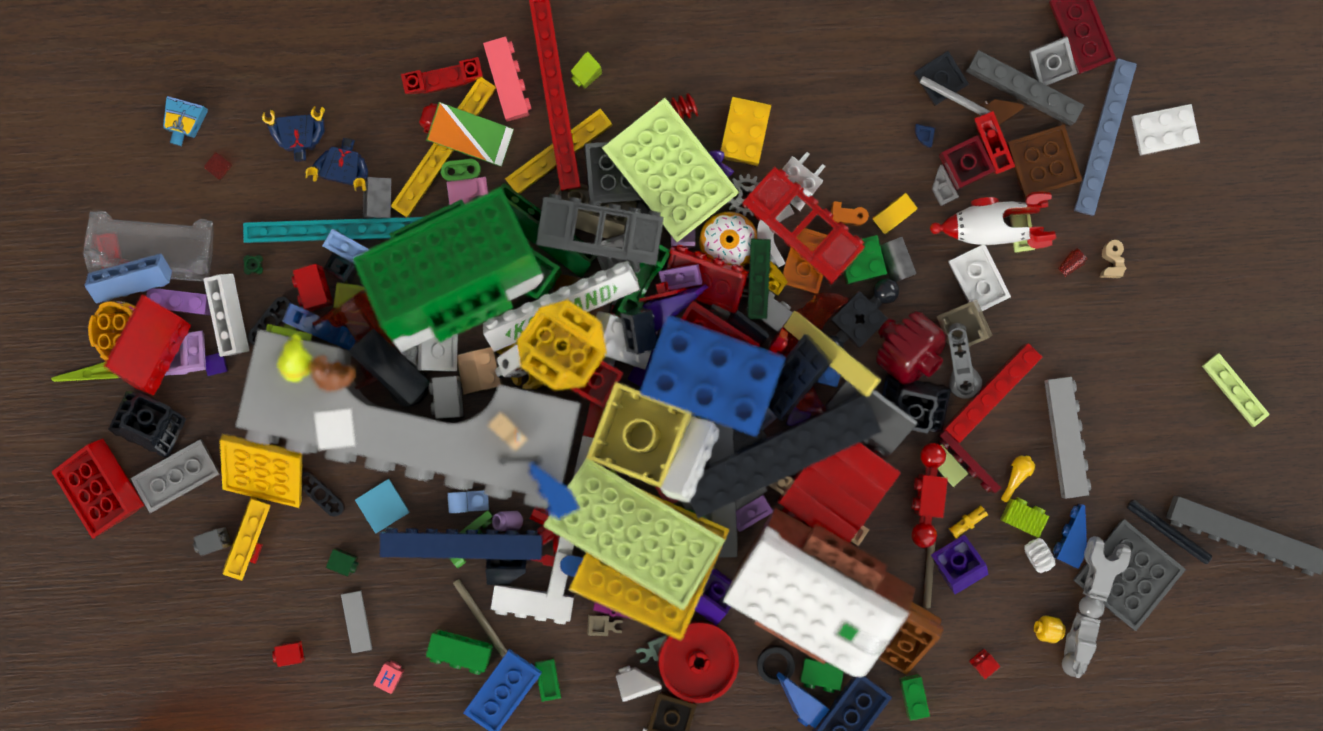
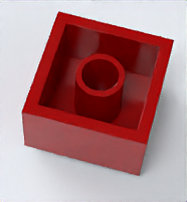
(312, 287)

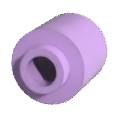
(507, 521)

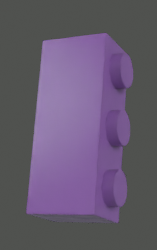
(180, 301)

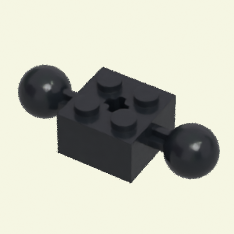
(885, 292)

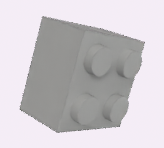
(447, 397)

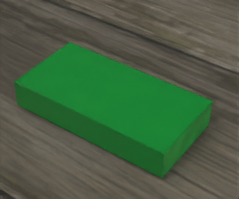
(548, 680)

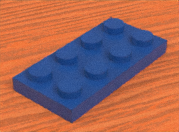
(502, 692)

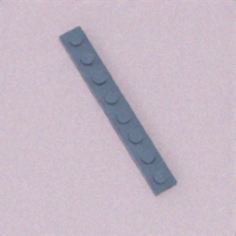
(1105, 137)

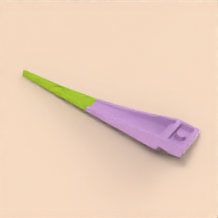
(188, 359)

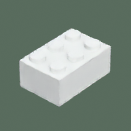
(615, 342)

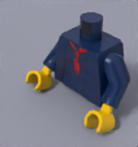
(297, 132)
(341, 166)

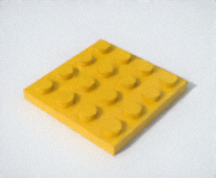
(261, 470)

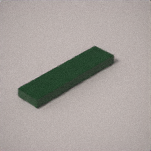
(759, 278)

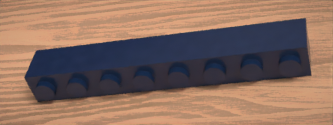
(461, 545)

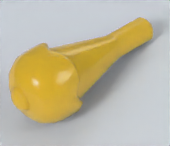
(1022, 468)

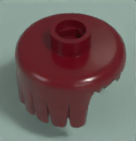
(911, 350)

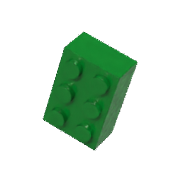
(459, 651)

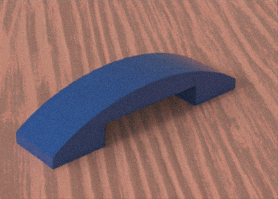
(303, 321)

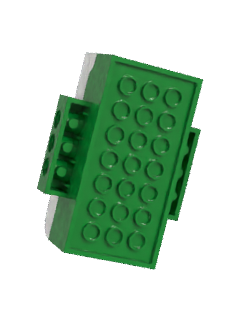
(449, 270)

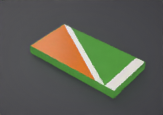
(469, 134)

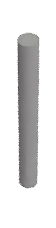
(953, 96)

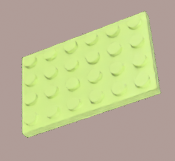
(670, 169)

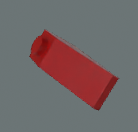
(994, 142)

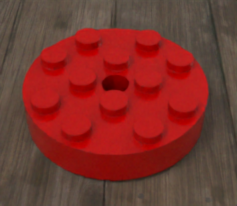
(709, 679)

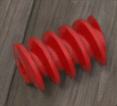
(684, 106)

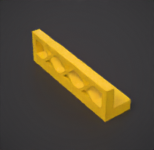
(246, 539)

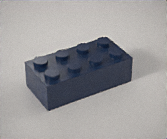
(855, 706)

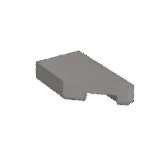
(943, 187)

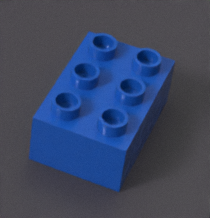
(712, 375)

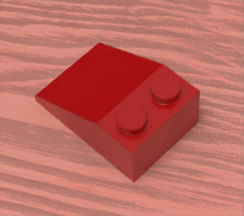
(599, 384)

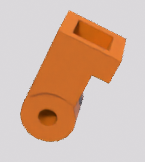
(849, 216)

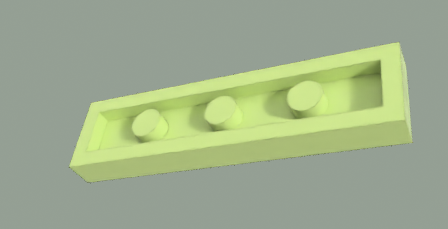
(1235, 390)

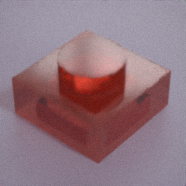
(218, 166)

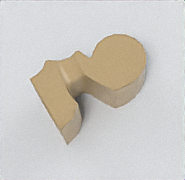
(1112, 252)

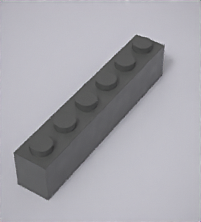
(1024, 88)

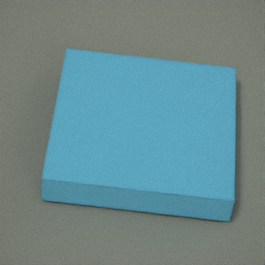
(382, 506)

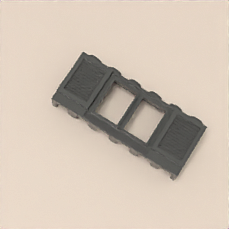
(559, 224)

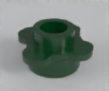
(248, 260)

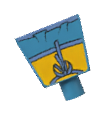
(182, 119)

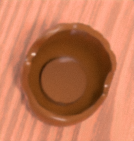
(329, 375)

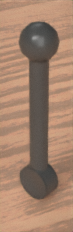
(503, 460)

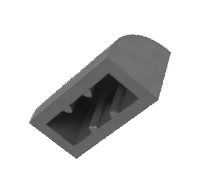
(377, 198)
(897, 260)

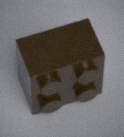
(671, 713)

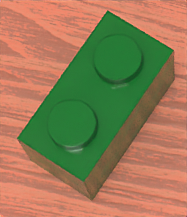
(819, 674)
(914, 697)

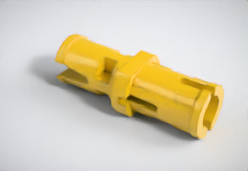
(968, 521)

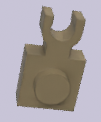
(599, 625)

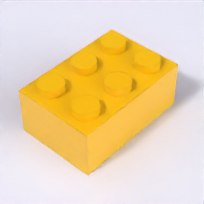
(745, 131)

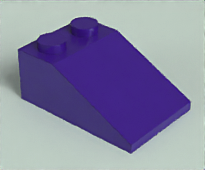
(672, 304)

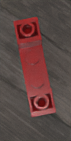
(443, 78)

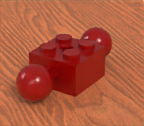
(929, 495)

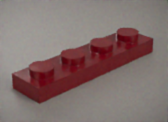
(962, 456)

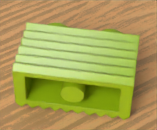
(1025, 518)

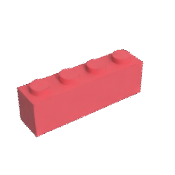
(506, 79)

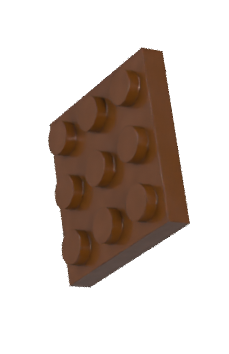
(1044, 161)

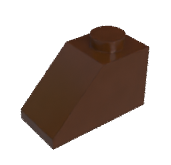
(1002, 109)

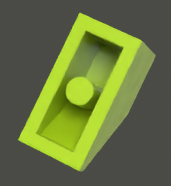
(586, 71)

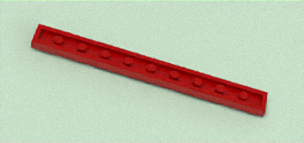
(555, 94)

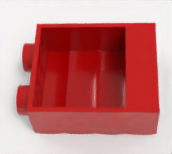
(839, 491)

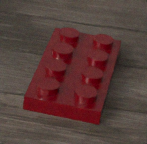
(1085, 33)

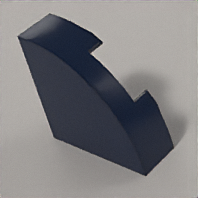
(925, 134)

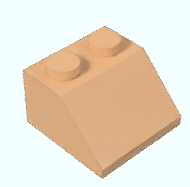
(478, 370)

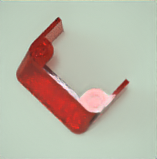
(359, 318)

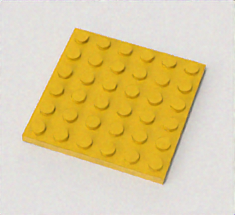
(620, 593)

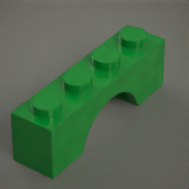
(645, 277)

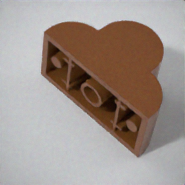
(912, 639)

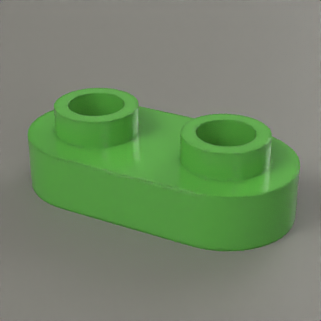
(461, 170)

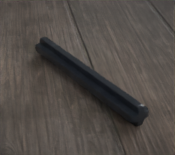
(1169, 531)

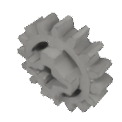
(740, 187)

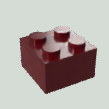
(966, 162)

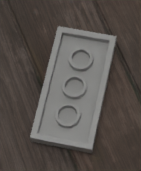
(175, 476)

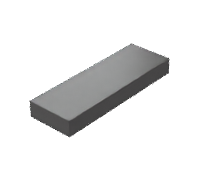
(356, 621)

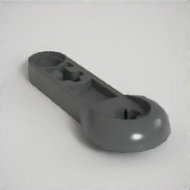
(962, 366)

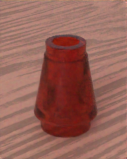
(1072, 262)

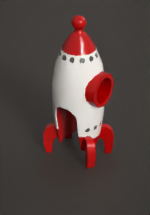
(985, 224)

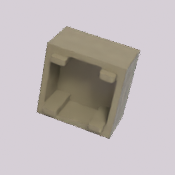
(971, 317)

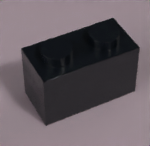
(639, 330)

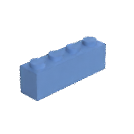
(128, 278)

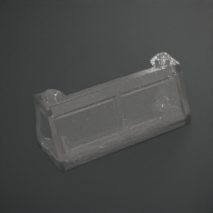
(121, 241)

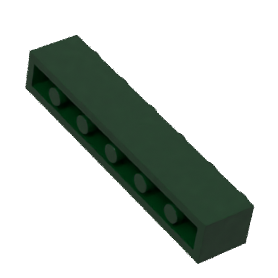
(529, 220)

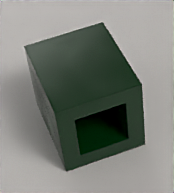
(342, 562)

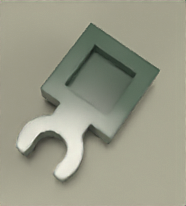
(652, 650)

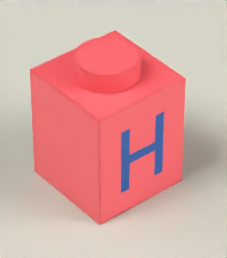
(389, 676)

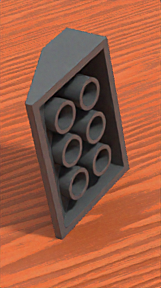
(604, 178)
(892, 420)

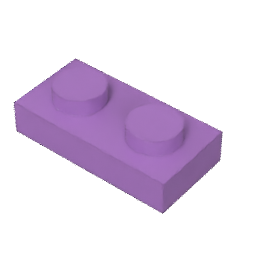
(681, 276)
(753, 512)

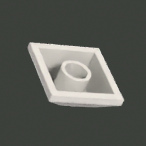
(636, 683)

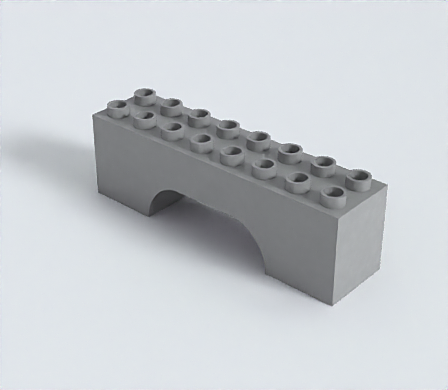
(389, 436)

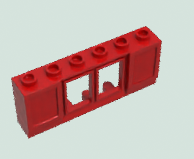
(832, 254)

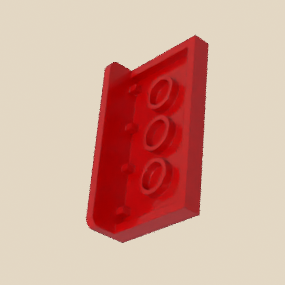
(723, 280)

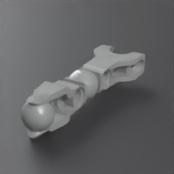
(1082, 637)

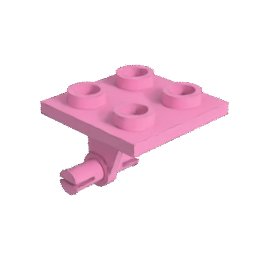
(466, 189)

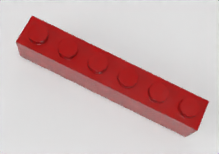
(992, 392)

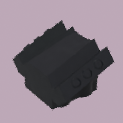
(920, 401)
(147, 423)

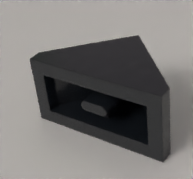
(341, 268)

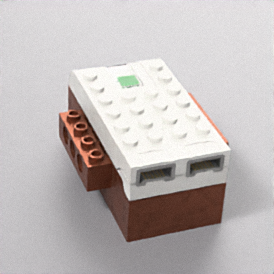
(820, 594)

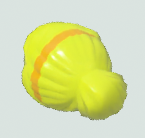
(294, 360)

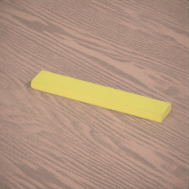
(842, 361)

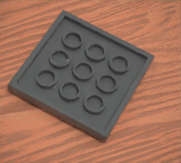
(1144, 581)

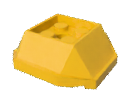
(557, 325)

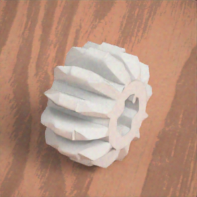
(1039, 555)

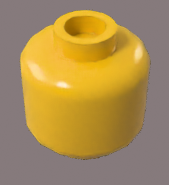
(1049, 629)

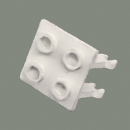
(804, 177)

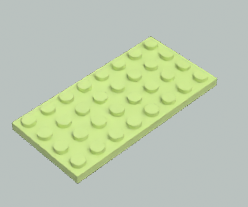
(637, 534)

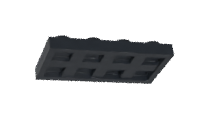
(797, 376)

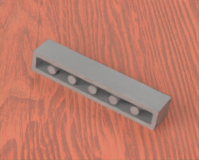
(1067, 437)

